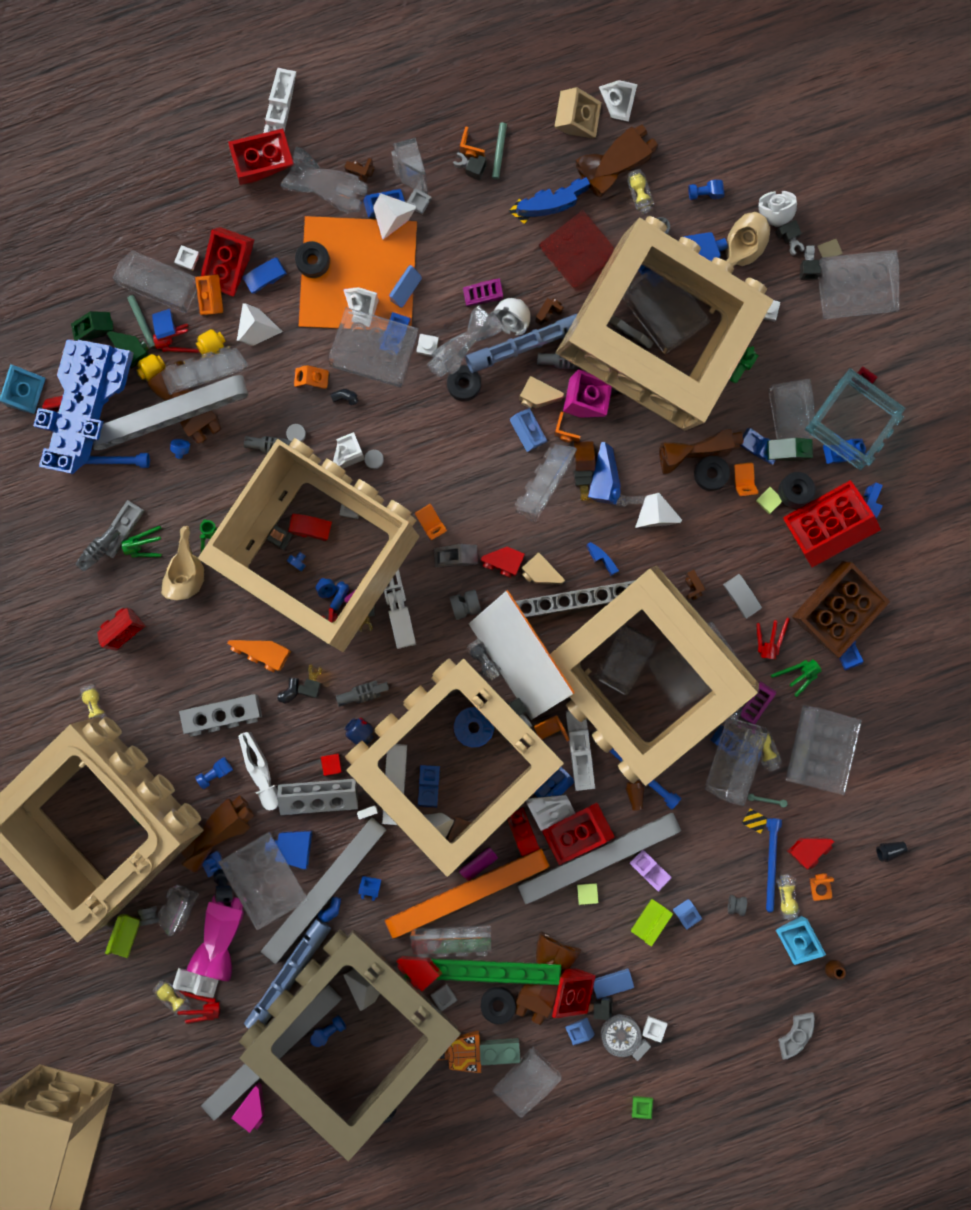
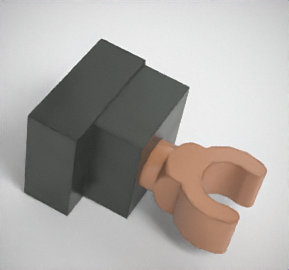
(280, 537)
(602, 1009)

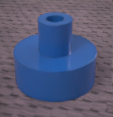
(179, 447)
(297, 562)
(325, 588)

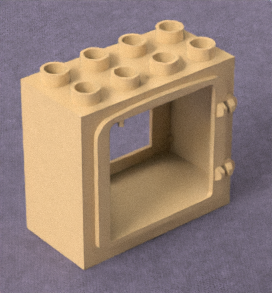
(636, 372)
(697, 643)
(51, 862)

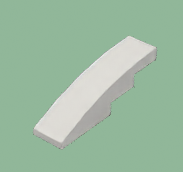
(280, 100)
(580, 753)
(396, 772)

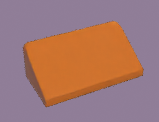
(209, 294)

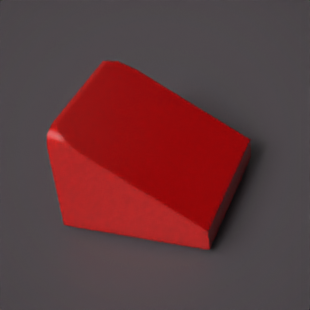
(52, 403)
(331, 764)

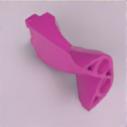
(221, 926)

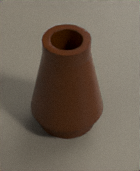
(635, 794)
(831, 968)

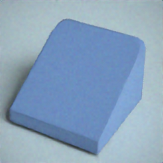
(687, 914)
(580, 1031)

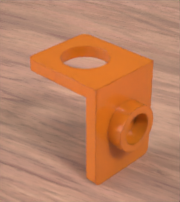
(470, 151)
(311, 376)
(565, 436)
(745, 479)
(430, 521)
(550, 727)
(821, 879)

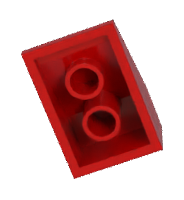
(260, 156)
(227, 257)
(120, 629)
(578, 833)
(573, 993)

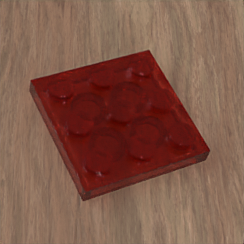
(577, 249)

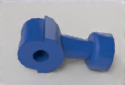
(714, 189)
(220, 769)
(321, 1034)

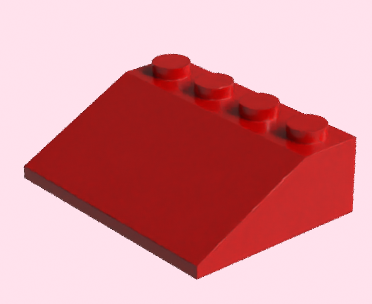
(832, 523)

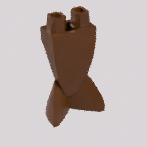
(623, 155)
(194, 425)
(719, 445)
(225, 822)
(539, 996)

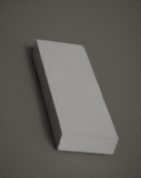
(124, 524)

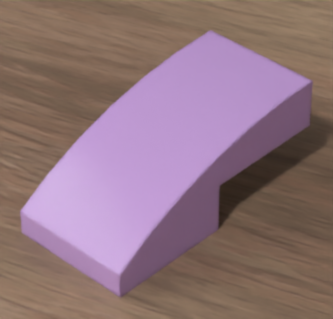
(650, 870)

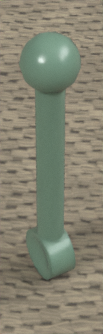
(783, 803)

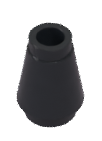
(890, 851)

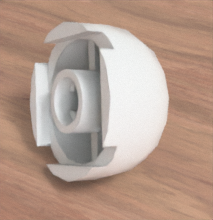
(778, 208)
(513, 315)

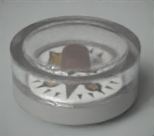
(621, 1035)

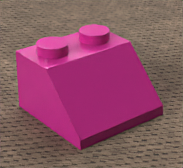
(587, 396)

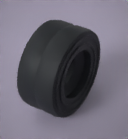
(312, 270)
(468, 393)
(719, 465)
(787, 495)
(503, 1015)

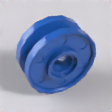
(465, 736)

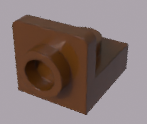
(357, 169)
(545, 313)
(694, 582)

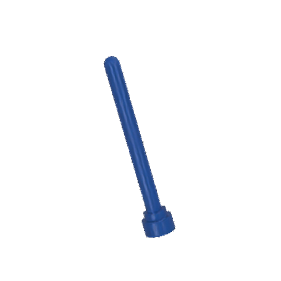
(141, 460)
(670, 798)
(773, 826)

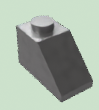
(456, 555)

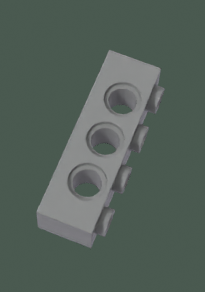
(190, 717)
(317, 796)

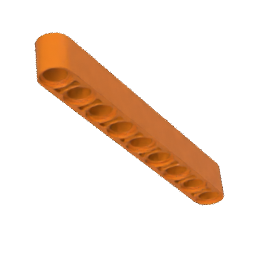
(466, 893)

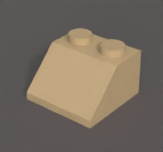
(577, 113)

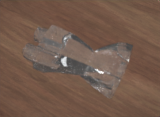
(331, 185)
(450, 354)

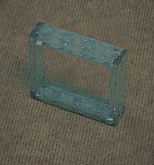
(838, 444)

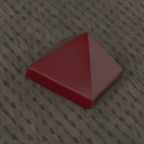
(865, 373)

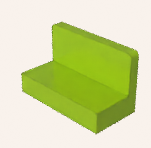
(651, 922)
(123, 935)

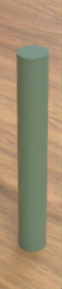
(499, 150)
(141, 320)

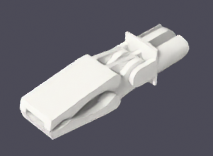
(399, 617)
(259, 773)

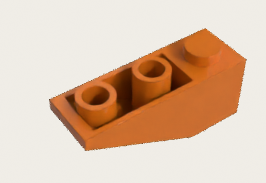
(265, 651)

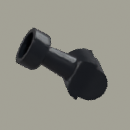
(223, 892)

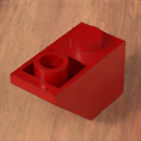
(505, 560)
(523, 832)
(808, 850)
(420, 970)

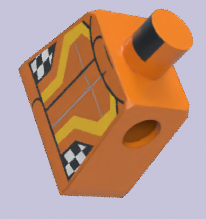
(464, 1053)

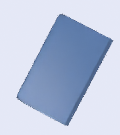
(405, 286)
(528, 429)
(613, 983)

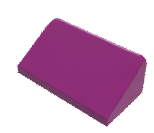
(478, 864)

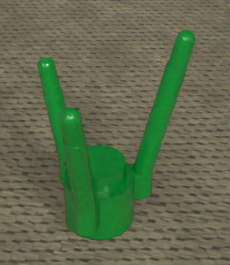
(207, 529)
(132, 545)
(809, 670)

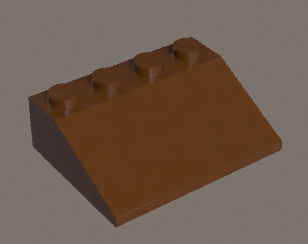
(841, 608)

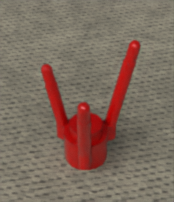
(166, 341)
(770, 649)
(210, 1010)

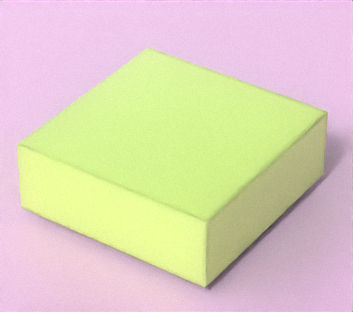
(769, 500)
(587, 893)

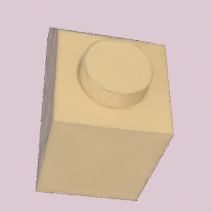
(539, 394)
(541, 572)

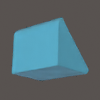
(22, 389)
(800, 940)

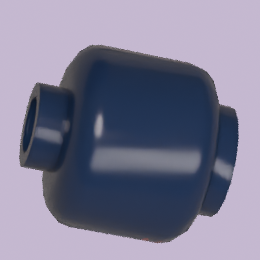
(359, 730)

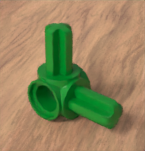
(745, 363)

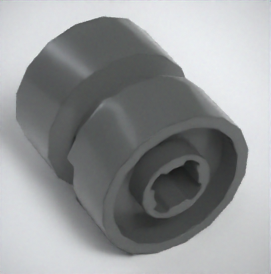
(465, 604)

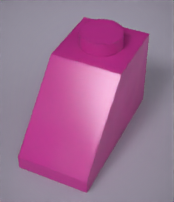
(251, 1110)

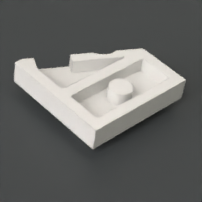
(550, 810)

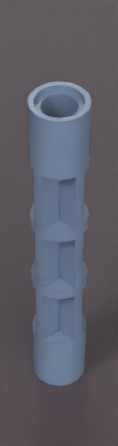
(512, 347)
(295, 964)

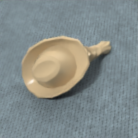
(747, 239)
(184, 571)

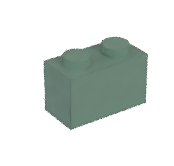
(499, 1051)

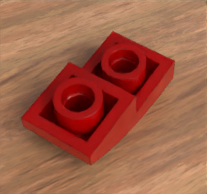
(309, 526)

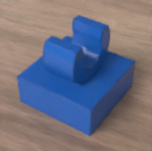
(211, 863)
(369, 887)

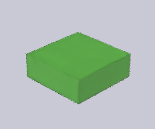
(642, 1107)

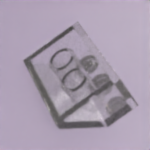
(409, 165)

